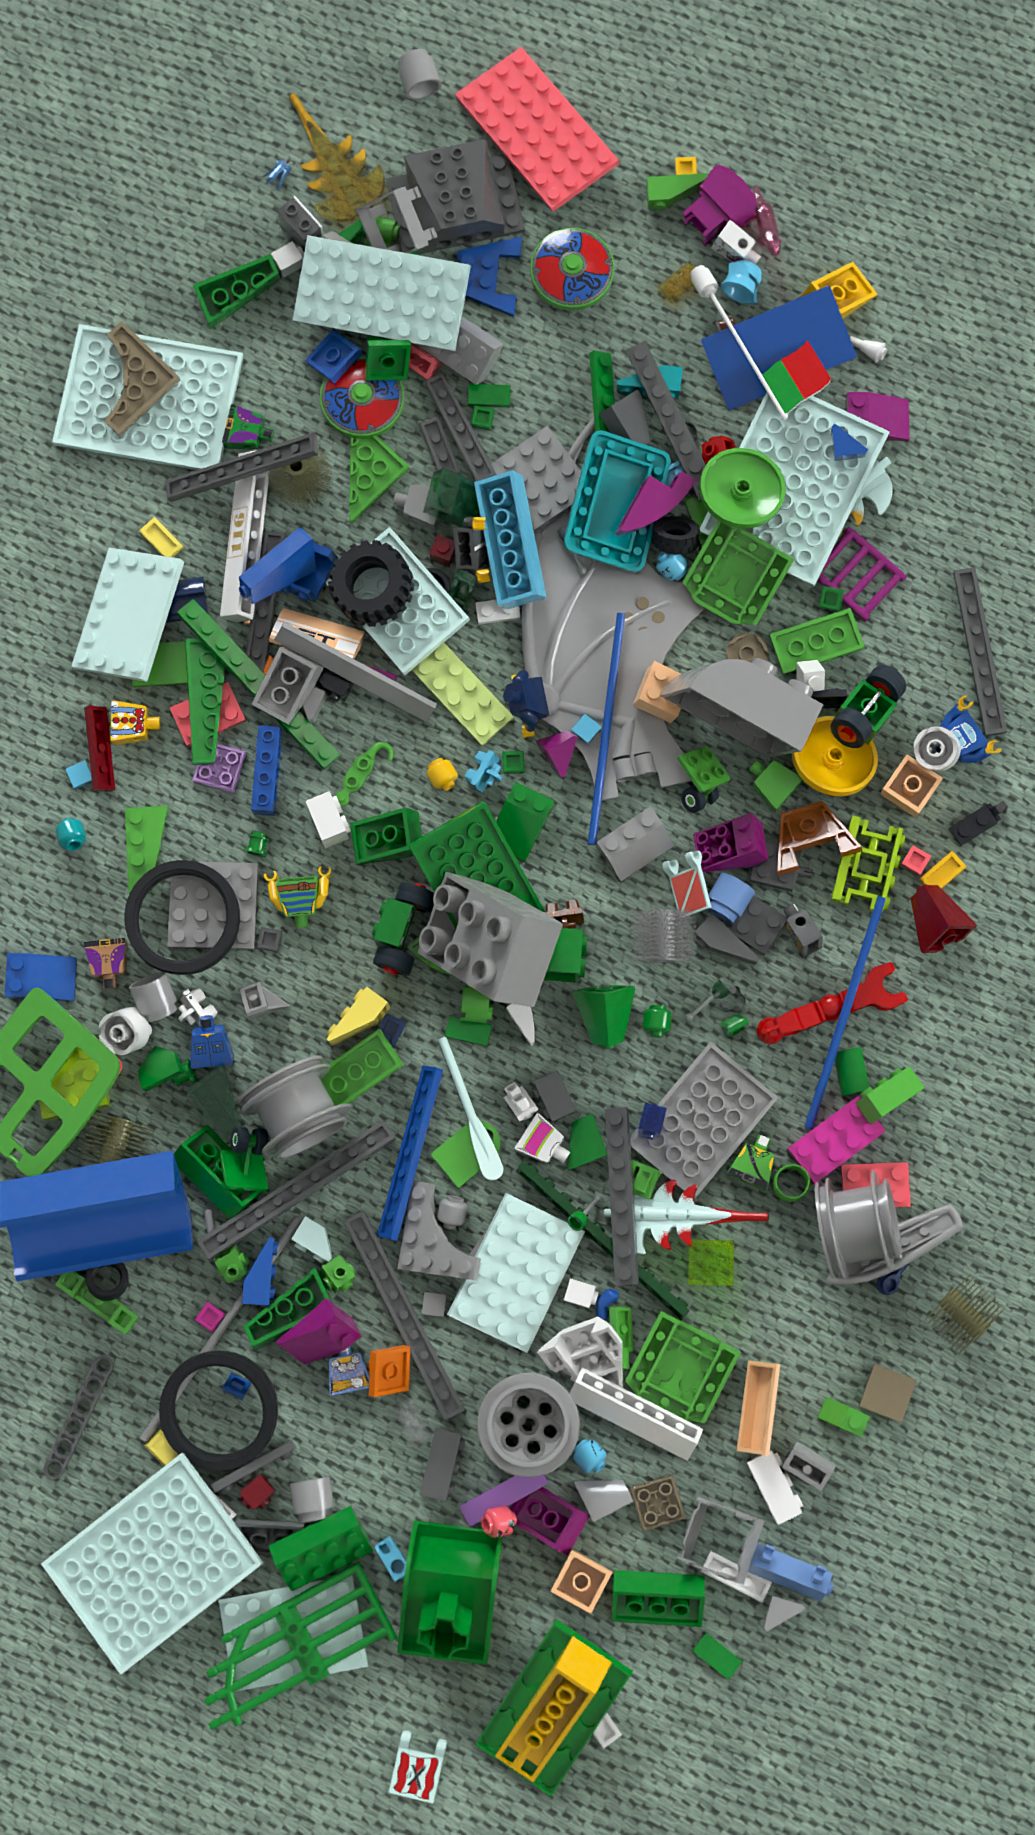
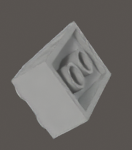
(287, 684)

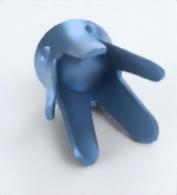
(281, 168)

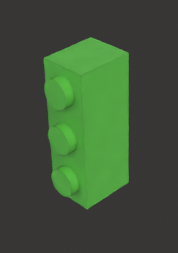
(889, 1094)

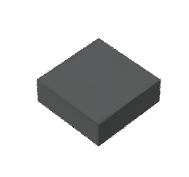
(269, 939)

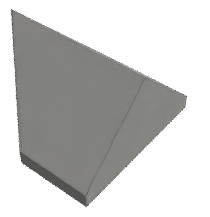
(260, 1001)

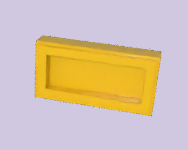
(944, 871)

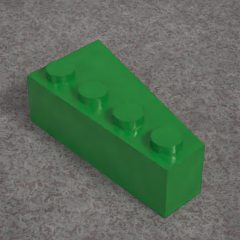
(235, 288)
(287, 1310)

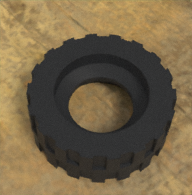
(666, 531)

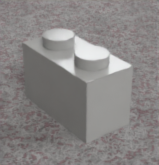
(809, 1466)

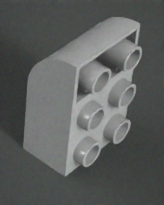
(498, 942)

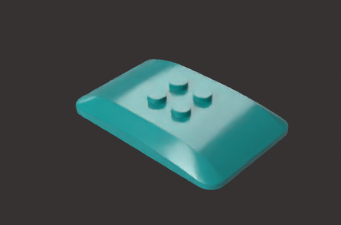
(604, 492)

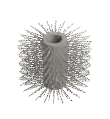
(663, 929)

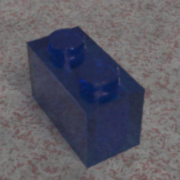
(651, 1121)

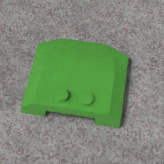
(736, 574)
(682, 1368)

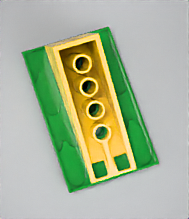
(553, 1707)

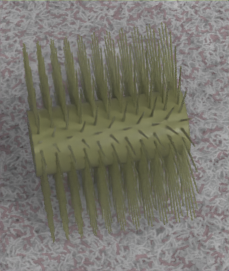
(301, 479)
(115, 1140)
(965, 1314)

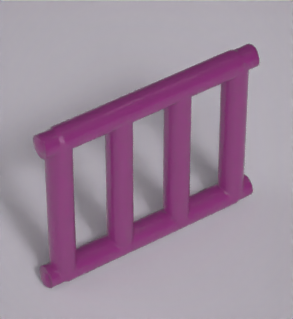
(882, 561)

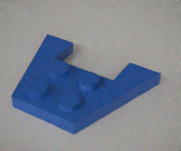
(484, 273)

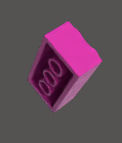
(834, 1141)

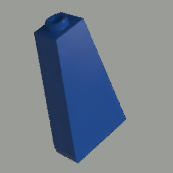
(279, 568)

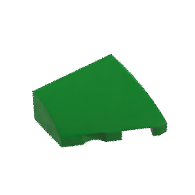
(585, 1143)

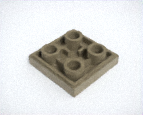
(887, 1393)
(657, 1503)

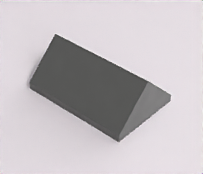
(266, 1532)

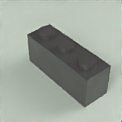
(442, 1465)

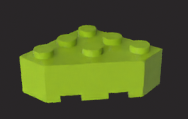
(73, 1082)

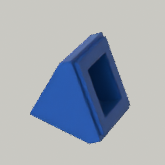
(236, 1386)

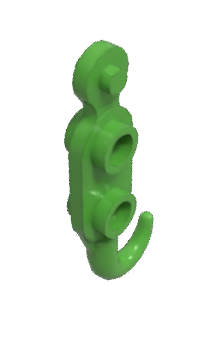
(360, 771)

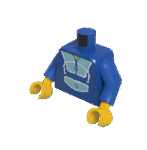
(972, 741)

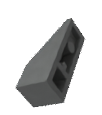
(720, 939)

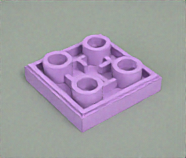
(224, 772)

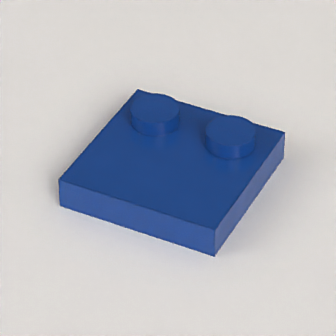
(333, 356)

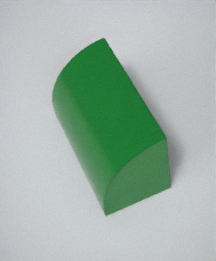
(851, 1071)

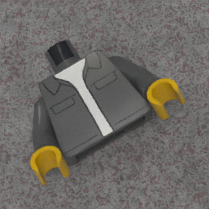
(471, 547)

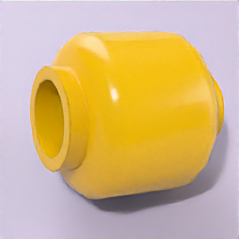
(442, 774)

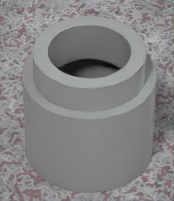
(418, 74)
(154, 996)
(312, 1499)

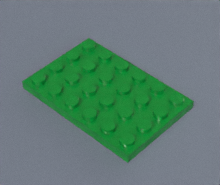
(475, 849)

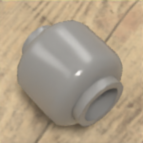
(452, 1211)

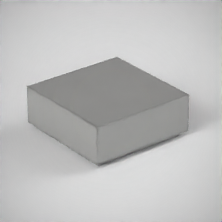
(434, 1304)

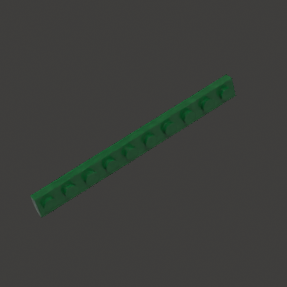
(596, 1233)

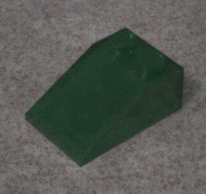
(451, 497)

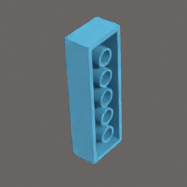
(510, 540)

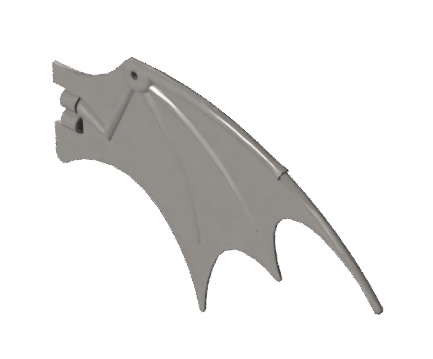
(571, 646)

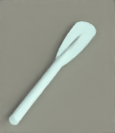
(483, 1146)

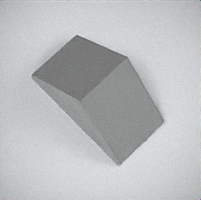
(314, 704)
(780, 1610)

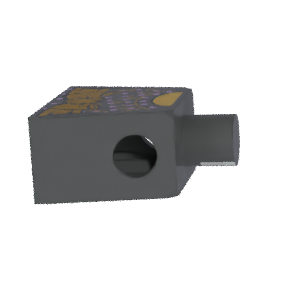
(803, 930)

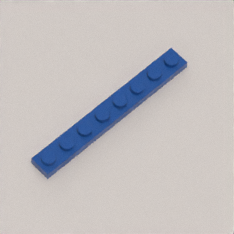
(409, 1153)

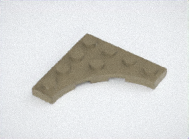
(144, 381)

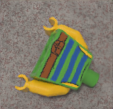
(298, 895)

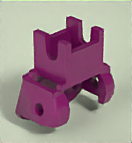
(722, 198)

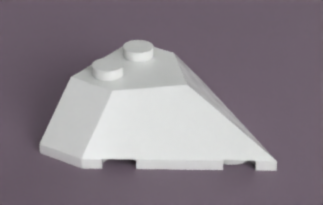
(587, 1346)

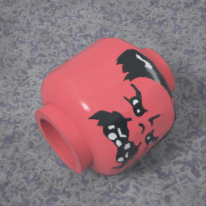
(498, 1521)

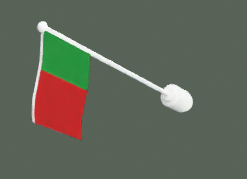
(790, 378)

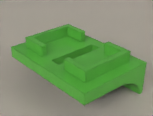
(645, 1179)

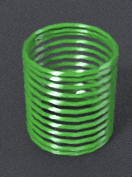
(800, 1169)

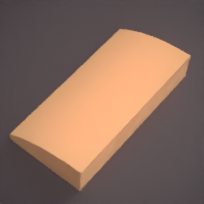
(758, 1407)

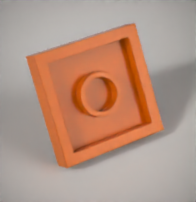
(389, 1370)

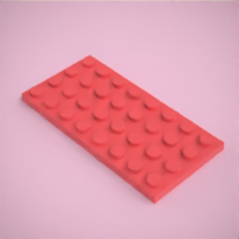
(537, 129)

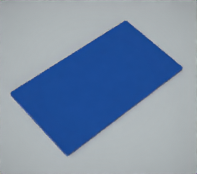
(774, 337)

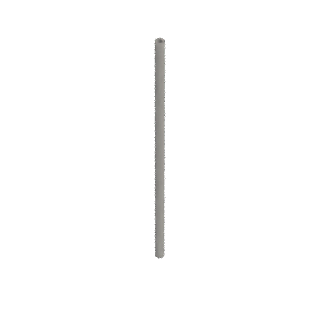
(224, 1324)

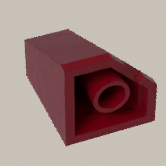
(938, 919)

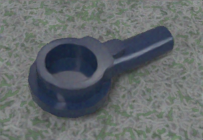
(889, 1283)

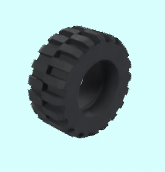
(357, 561)

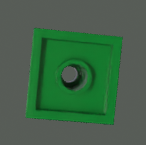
(387, 359)

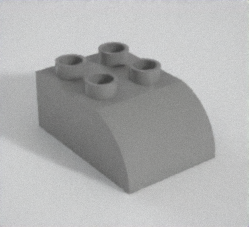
(748, 704)

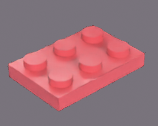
(229, 714)
(897, 1174)

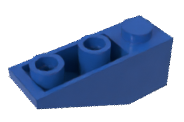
(258, 1280)

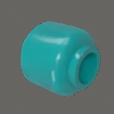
(71, 834)

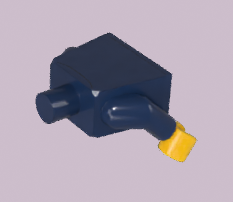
(526, 700)

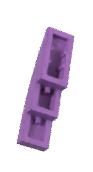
(501, 1495)

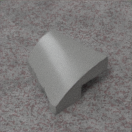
(603, 1496)

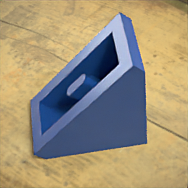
(846, 446)

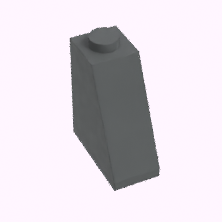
(628, 419)

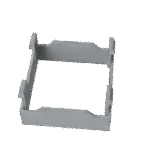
(403, 198)
(748, 1549)

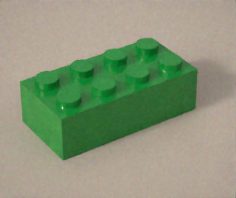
(320, 1548)

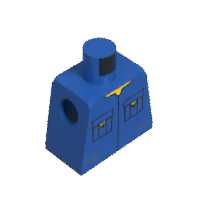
(210, 1045)

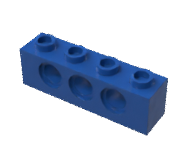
(266, 770)

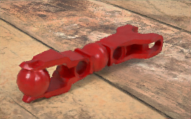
(829, 1007)

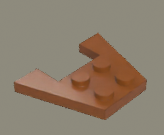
(808, 828)

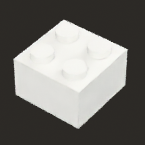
(326, 817)

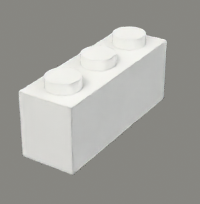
(775, 1487)

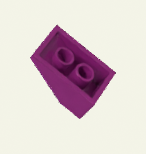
(881, 410)
(320, 1333)
(550, 1519)

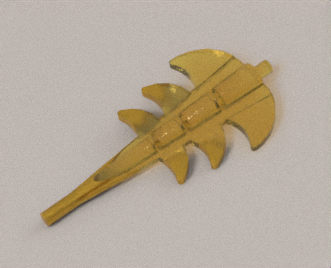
(340, 174)

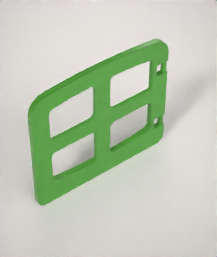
(39, 1083)

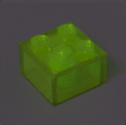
(711, 1263)

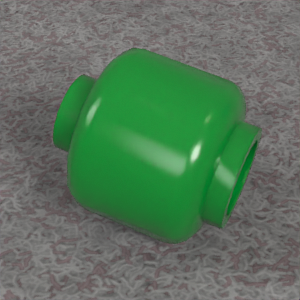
(657, 1021)

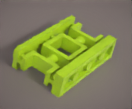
(851, 862)

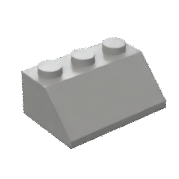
(635, 844)

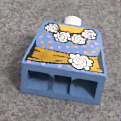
(347, 1373)

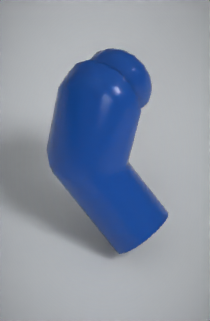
(604, 1301)

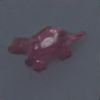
(766, 224)

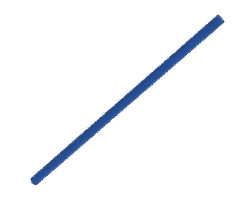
(606, 728)
(845, 1011)

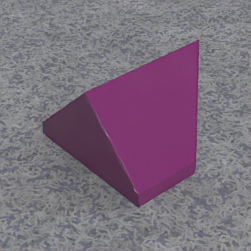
(558, 750)

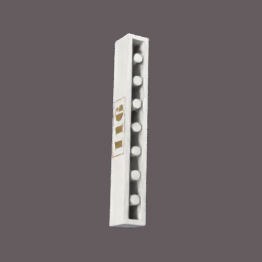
(243, 543)

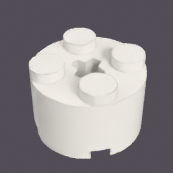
(949, 747)
(124, 1031)

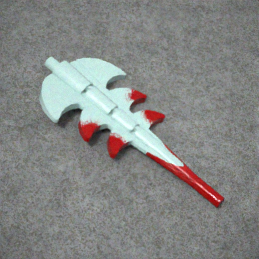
(663, 1214)

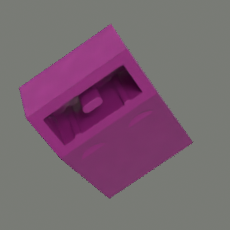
(732, 844)

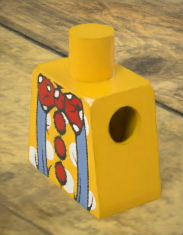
(131, 723)

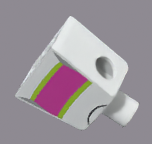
(542, 1142)

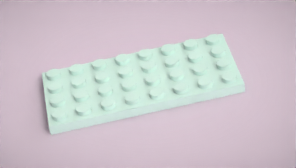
(381, 292)

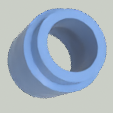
(729, 898)

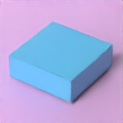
(586, 729)
(79, 774)

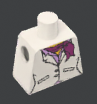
(735, 244)

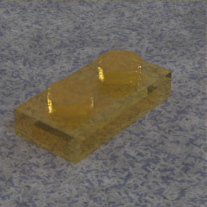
(677, 283)

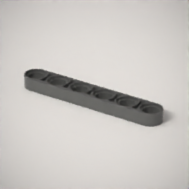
(81, 1419)

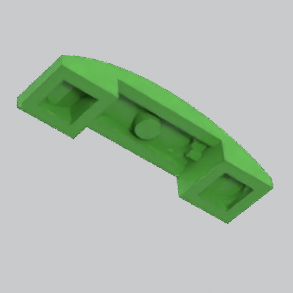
(112, 1311)

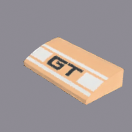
(335, 635)

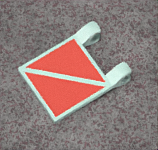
(689, 885)

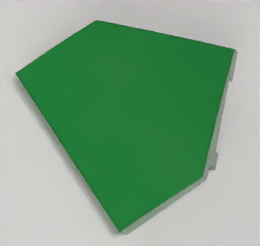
(159, 1068)

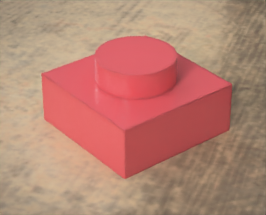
(916, 860)

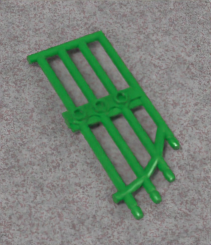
(300, 1641)

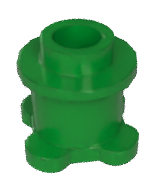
(257, 844)
(188, 1074)

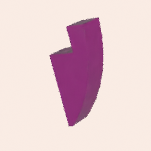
(653, 502)

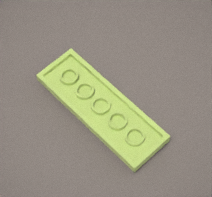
(462, 694)

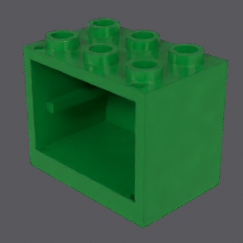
(566, 959)

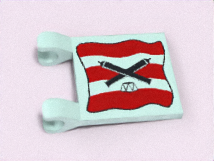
(417, 1772)

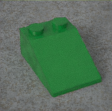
(523, 818)
(385, 836)

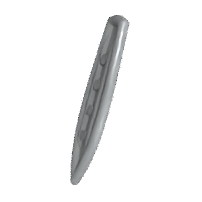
(917, 1238)

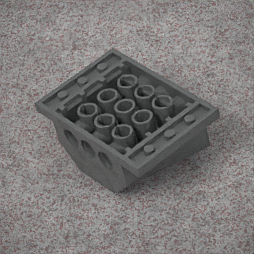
(461, 196)

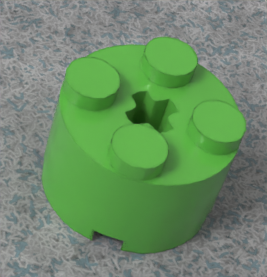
(475, 1006)

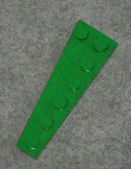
(205, 689)

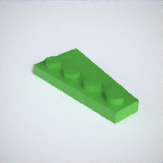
(143, 840)

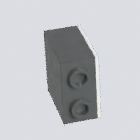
(298, 222)

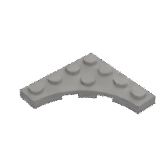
(424, 1243)

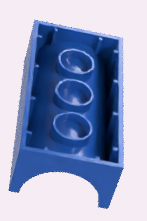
(96, 1215)

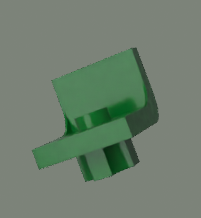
(449, 1593)

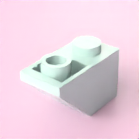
(314, 1238)

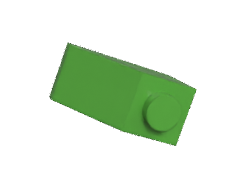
(843, 1417)

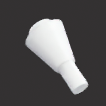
(872, 349)

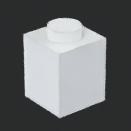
(288, 259)
(812, 674)
(581, 1293)

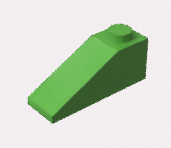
(670, 189)

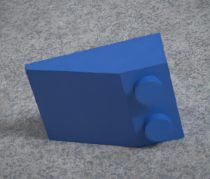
(48, 972)

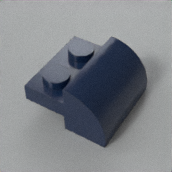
(186, 591)

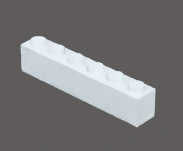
(635, 1414)

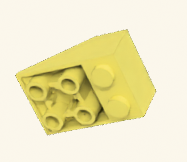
(363, 1015)

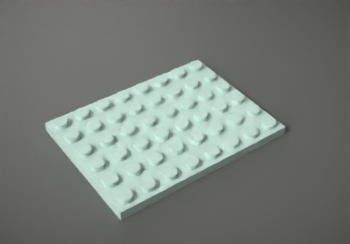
(178, 431)
(817, 487)
(152, 1563)

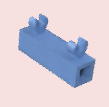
(791, 1572)

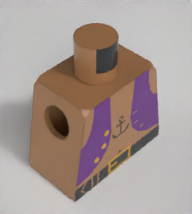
(107, 959)

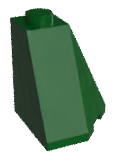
(605, 1012)

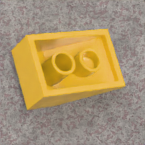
(848, 287)

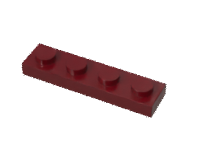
(99, 748)

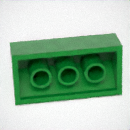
(201, 1163)
(658, 1598)

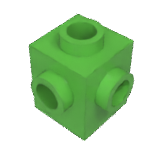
(232, 1264)
(338, 1275)

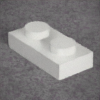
(490, 612)

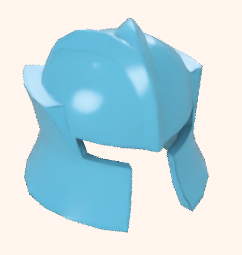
(741, 282)

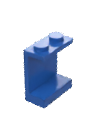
(311, 585)

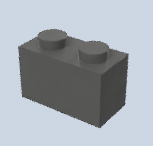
(554, 1097)

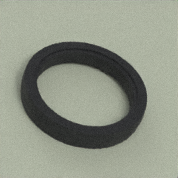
(162, 872)
(176, 1437)

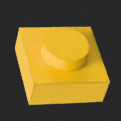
(685, 165)

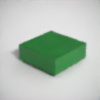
(482, 417)
(831, 598)
(513, 762)

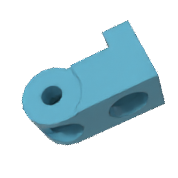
(392, 1558)

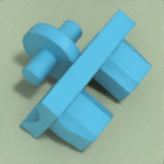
(486, 772)

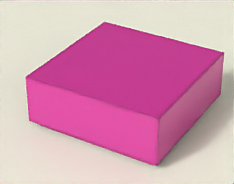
(210, 1317)

